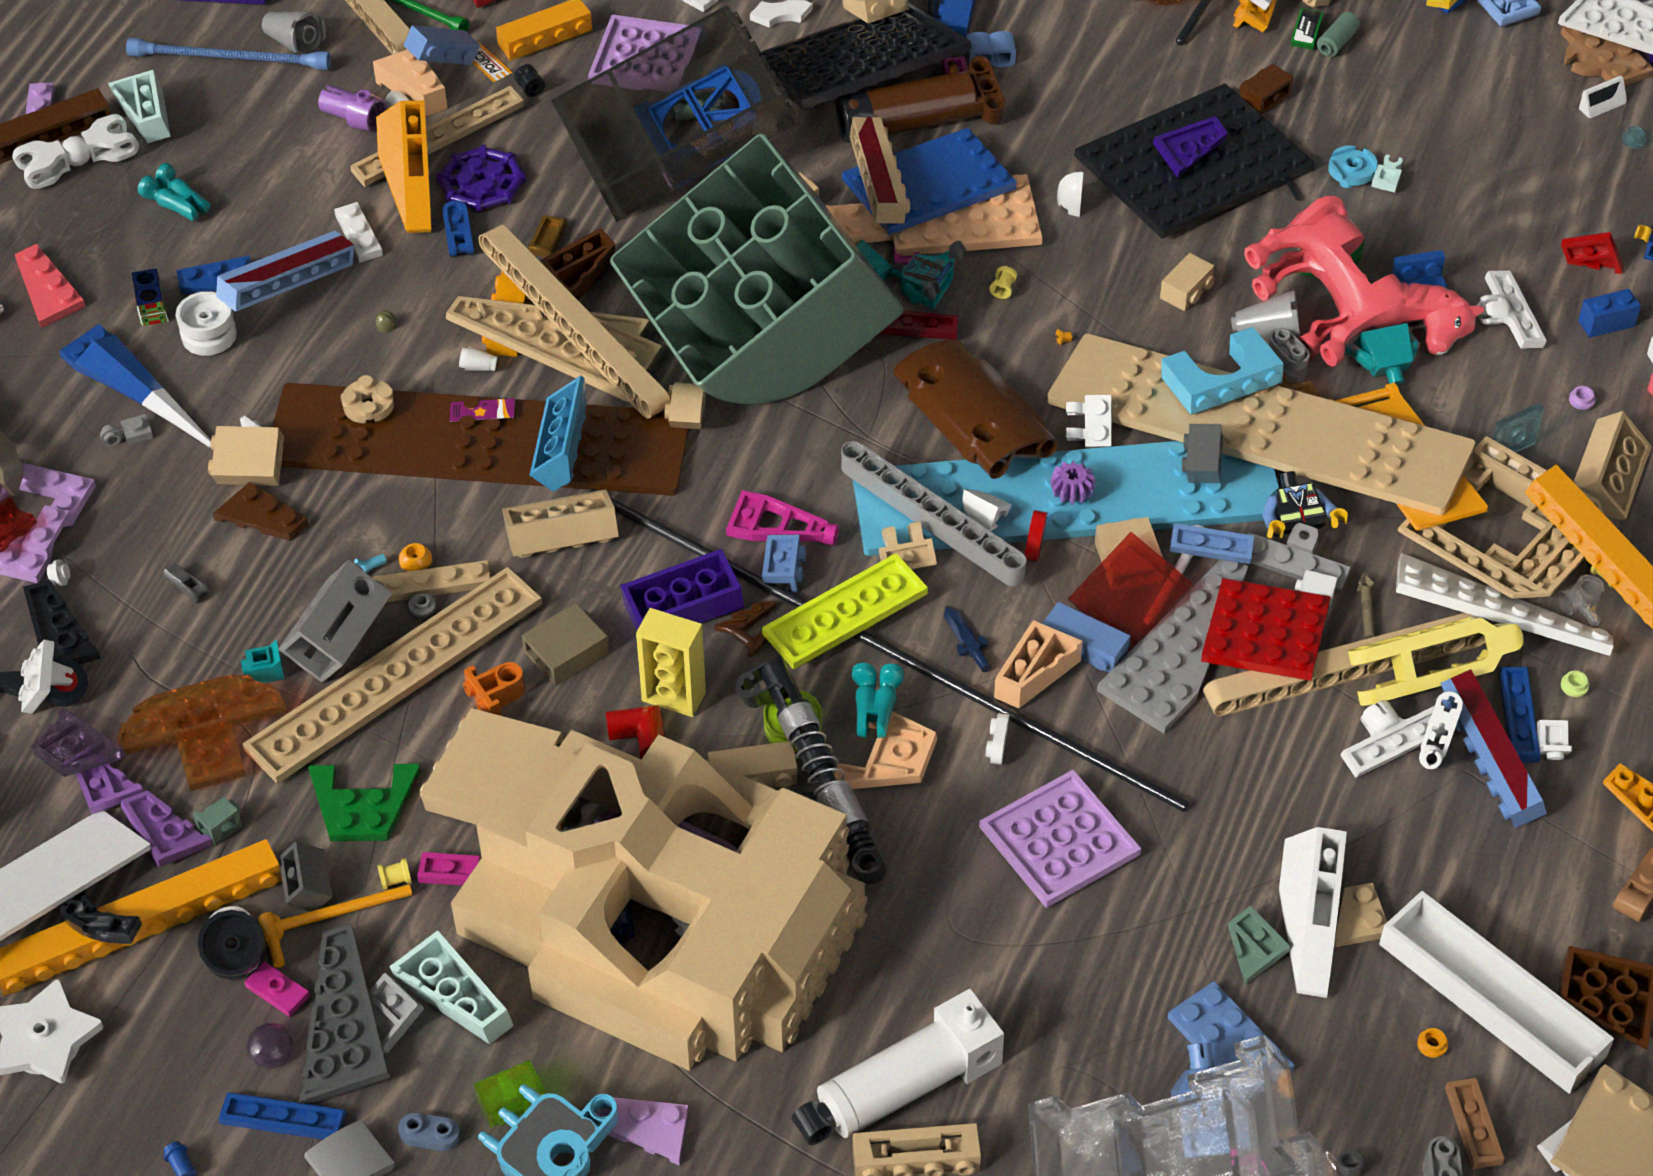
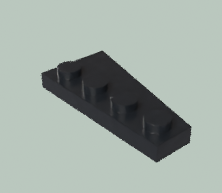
(56, 623)

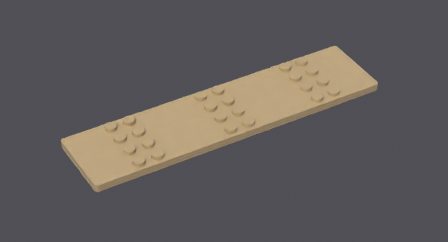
(1277, 428)

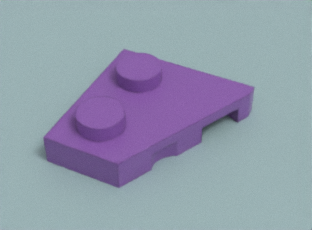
(105, 787)

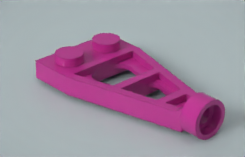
(749, 511)

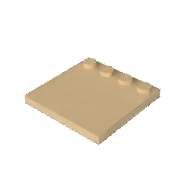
(1609, 1130)

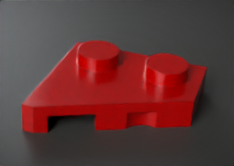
(1593, 251)

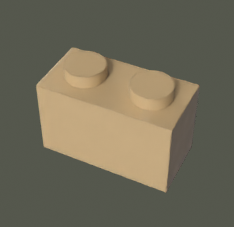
(1187, 282)

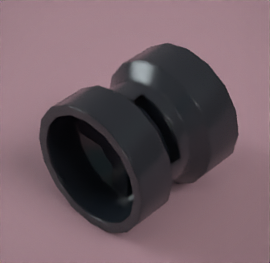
(529, 80)

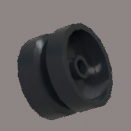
(214, 944)

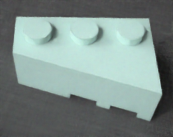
(144, 104)

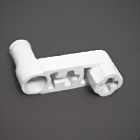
(1440, 716)

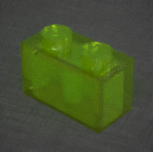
(503, 1091)

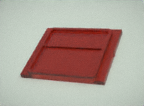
(1131, 589)

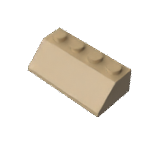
(1613, 464)
(560, 523)

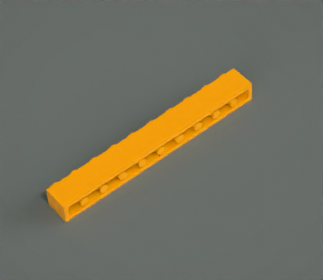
(158, 907)

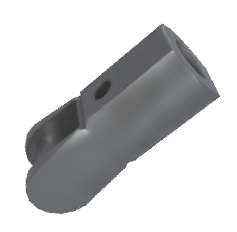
(185, 581)

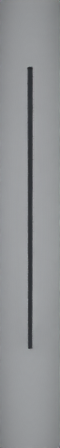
(919, 666)

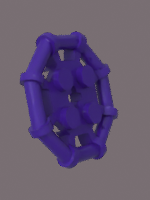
(494, 180)

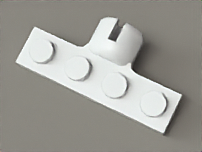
(1510, 307)
(1389, 737)

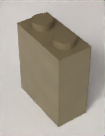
(566, 643)

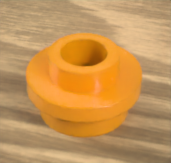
(1435, 1036)

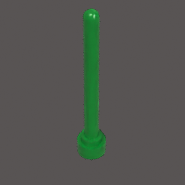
(455, 22)

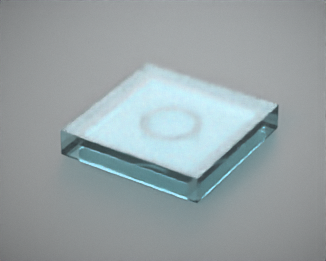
(1519, 429)

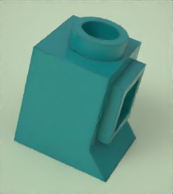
(263, 663)

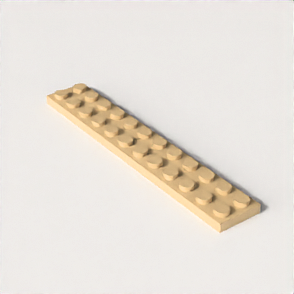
(391, 675)

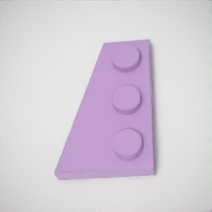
(652, 1125)

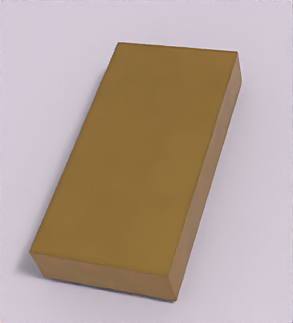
(547, 235)

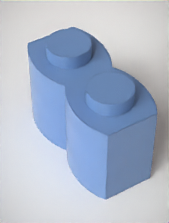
(996, 47)

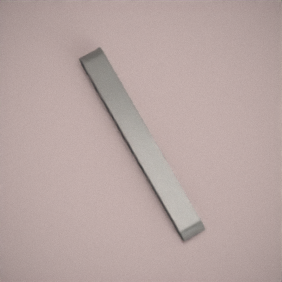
(934, 513)

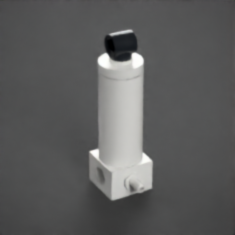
(957, 1043)

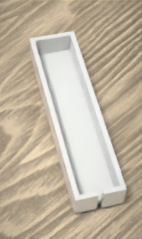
(1496, 992)

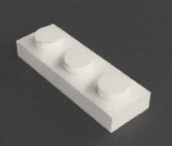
(358, 232)

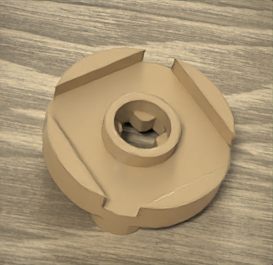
(363, 389)

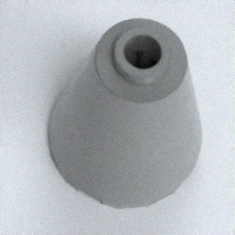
(295, 30)
(1269, 315)

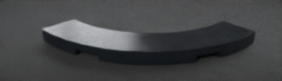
(104, 927)

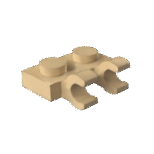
(915, 554)

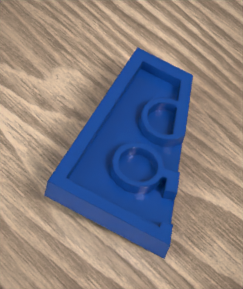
(204, 277)

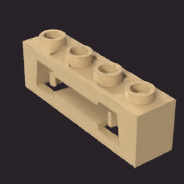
(918, 1151)

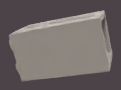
(335, 620)

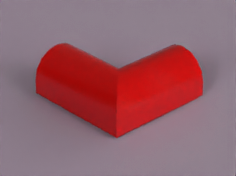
(636, 722)

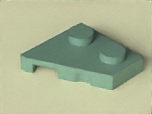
(1255, 943)

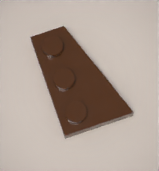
(261, 511)

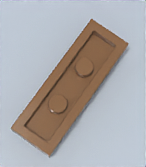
(1474, 1123)

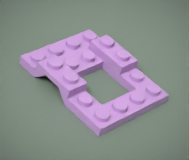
(32, 553)

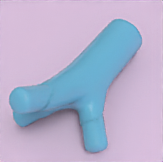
(371, 563)

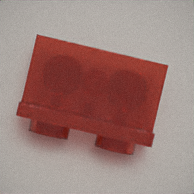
(13, 522)

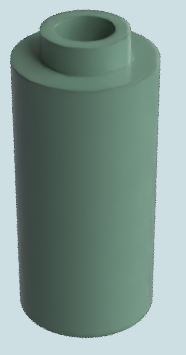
(1338, 34)
(682, 111)

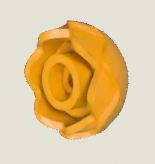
(415, 557)

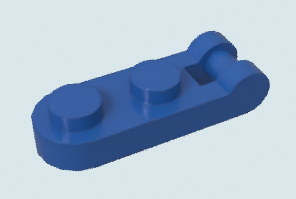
(457, 228)

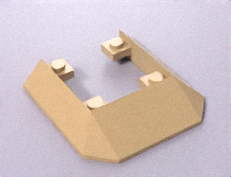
(1543, 561)

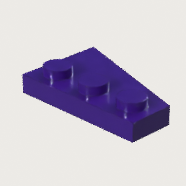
(1190, 143)

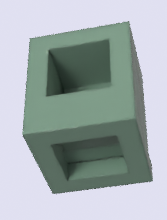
(219, 820)

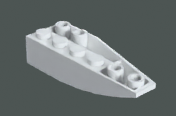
(1310, 904)

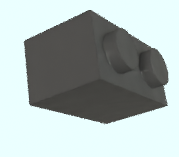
(1203, 453)
(305, 876)

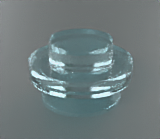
(1634, 137)

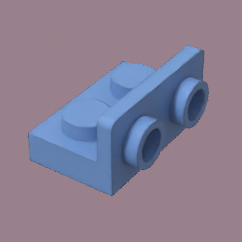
(784, 560)

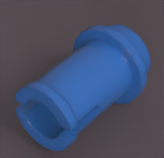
(176, 1155)

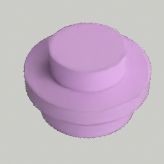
(1582, 398)

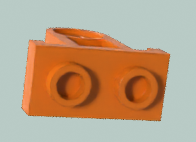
(494, 687)

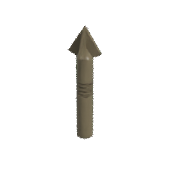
(1365, 589)

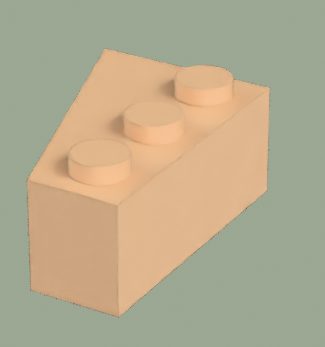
(413, 78)
(1036, 663)

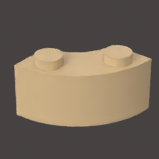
(685, 406)

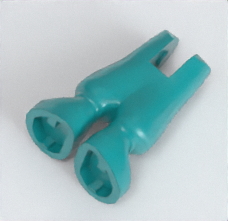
(173, 193)
(873, 704)

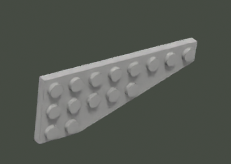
(1165, 668)

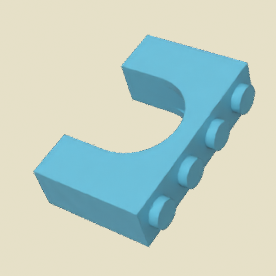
(1202, 390)

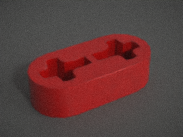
(1036, 535)

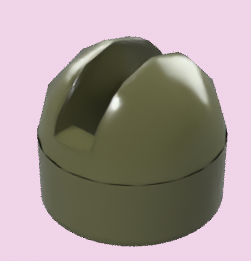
(385, 321)

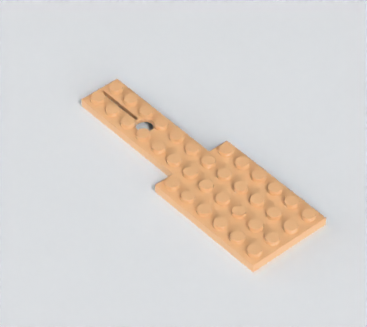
(990, 224)

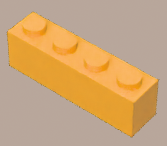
(544, 29)
(508, 292)

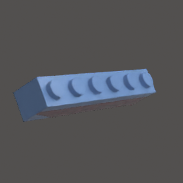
(1494, 751)

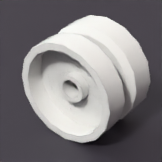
(205, 324)

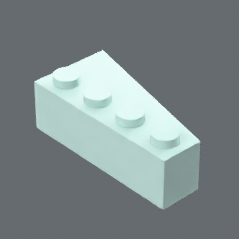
(449, 985)

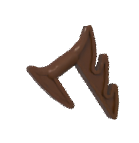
(744, 620)

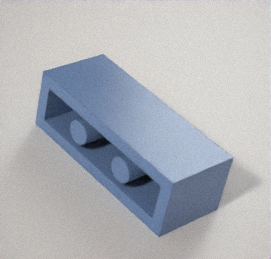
(441, 45)
(1101, 645)

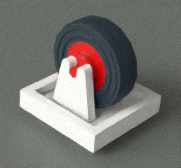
(55, 680)

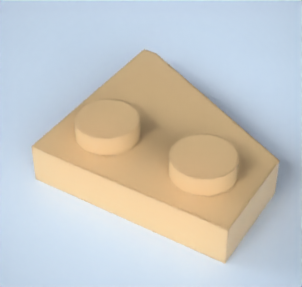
(1360, 916)

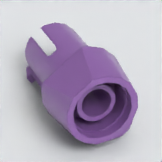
(357, 108)

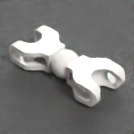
(54, 159)

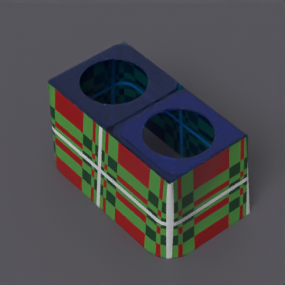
(152, 311)

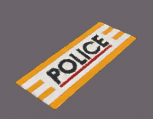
(490, 65)

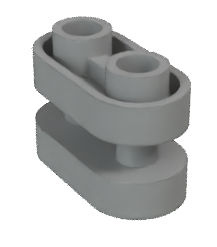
(1291, 353)
(1442, 1158)

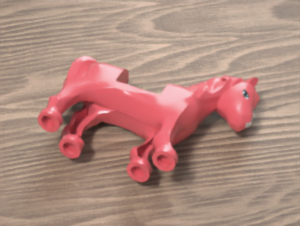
(1326, 246)

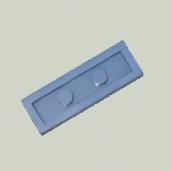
(1212, 543)

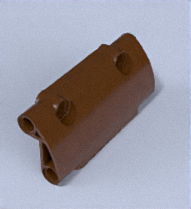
(974, 406)

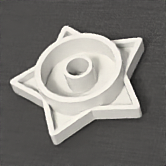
(43, 1034)

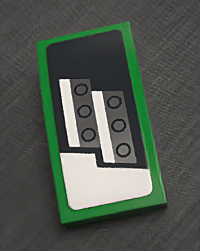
(1307, 28)

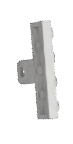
(1297, 556)

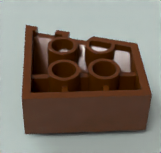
(1610, 992)

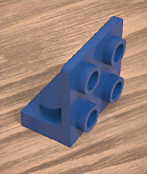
(1420, 268)

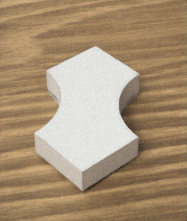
(773, 13)

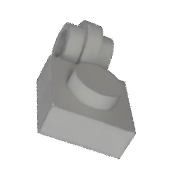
(133, 430)

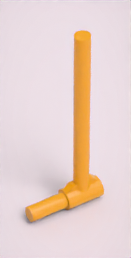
(274, 927)

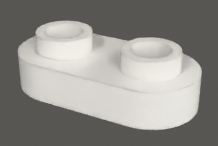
(999, 729)

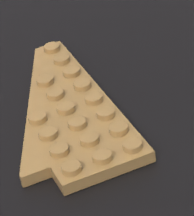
(534, 335)

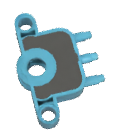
(550, 1129)

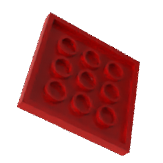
(1266, 629)

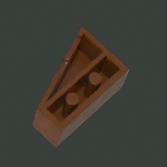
(581, 262)

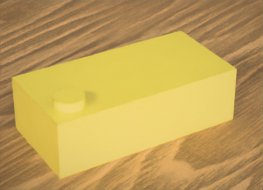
(671, 662)

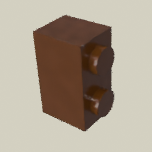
(1267, 88)

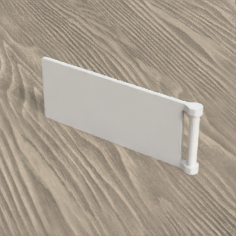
(64, 868)

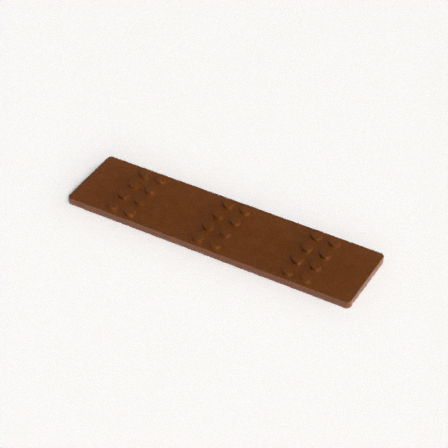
(417, 440)

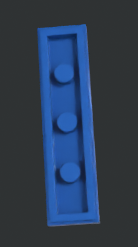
(1519, 712)
(281, 1116)

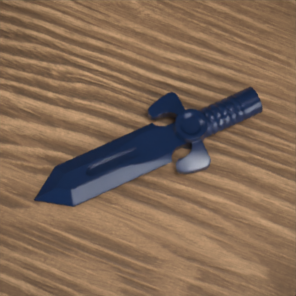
(967, 638)

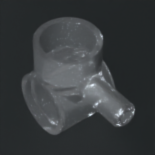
(1582, 598)

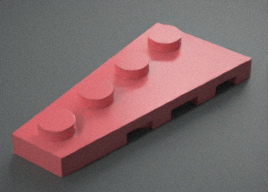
(47, 287)

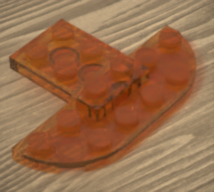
(201, 724)

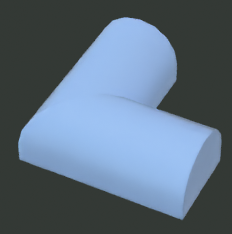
(1510, 11)

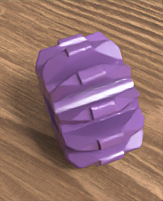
(1072, 482)

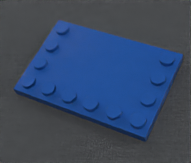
(941, 178)

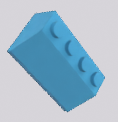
(560, 435)

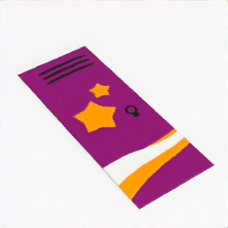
(485, 410)

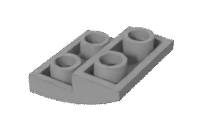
(350, 1153)

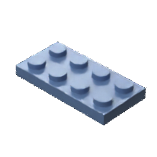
(1216, 1019)

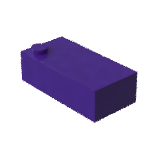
(689, 590)

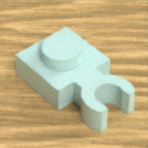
(1387, 175)

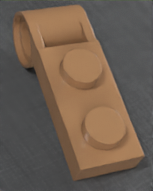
(1638, 891)

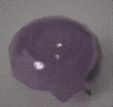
(269, 1045)

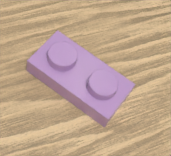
(39, 96)

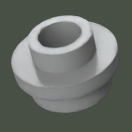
(422, 611)

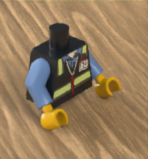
(1299, 504)

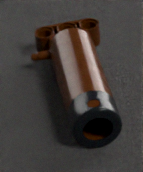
(927, 100)

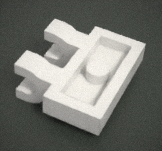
(1097, 421)

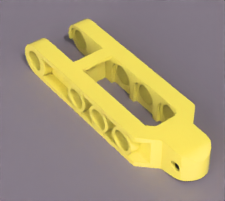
(1499, 639)

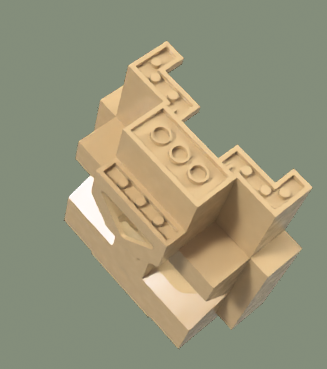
(758, 917)

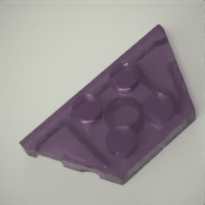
(74, 746)

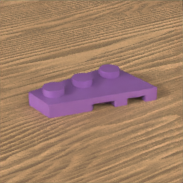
(166, 833)

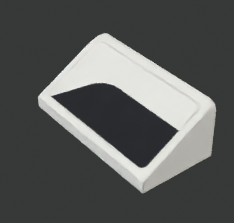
(1603, 97)

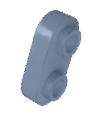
(427, 1132)

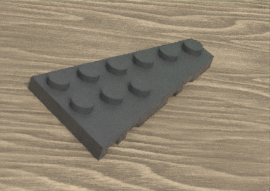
(343, 1028)

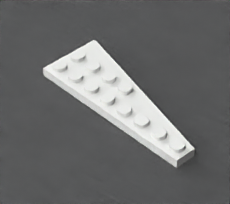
(1614, 20)
(1456, 592)

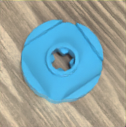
(1348, 176)

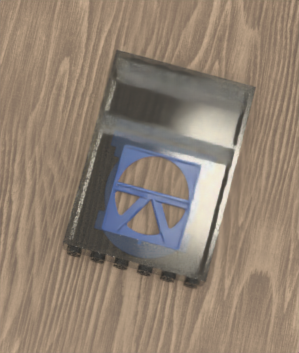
(622, 111)

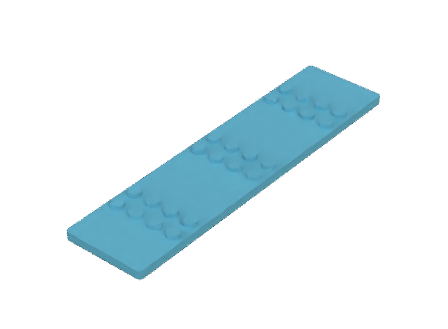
(1129, 485)

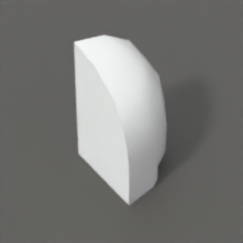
(1070, 193)
(984, 508)

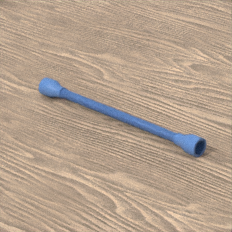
(318, 60)

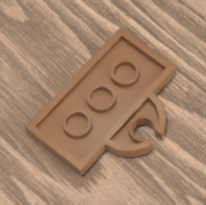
(1604, 58)

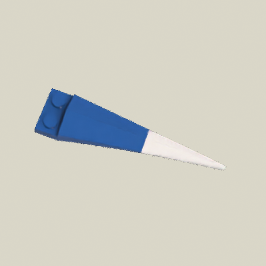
(112, 364)

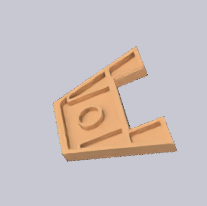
(894, 759)

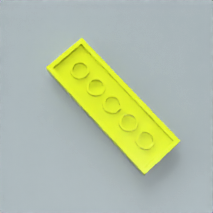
(844, 611)

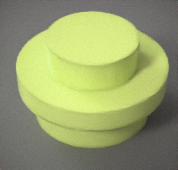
(1575, 684)

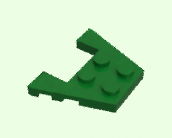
(362, 812)

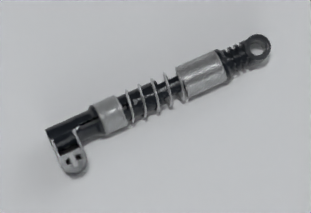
(802, 729)

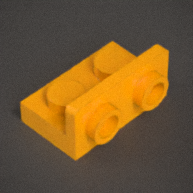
(1253, 14)

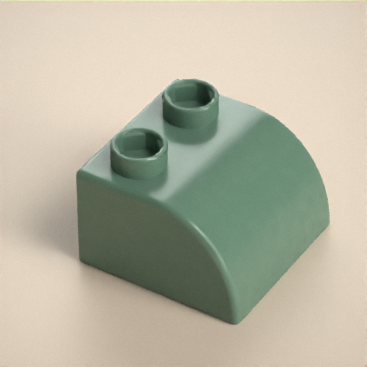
(751, 257)

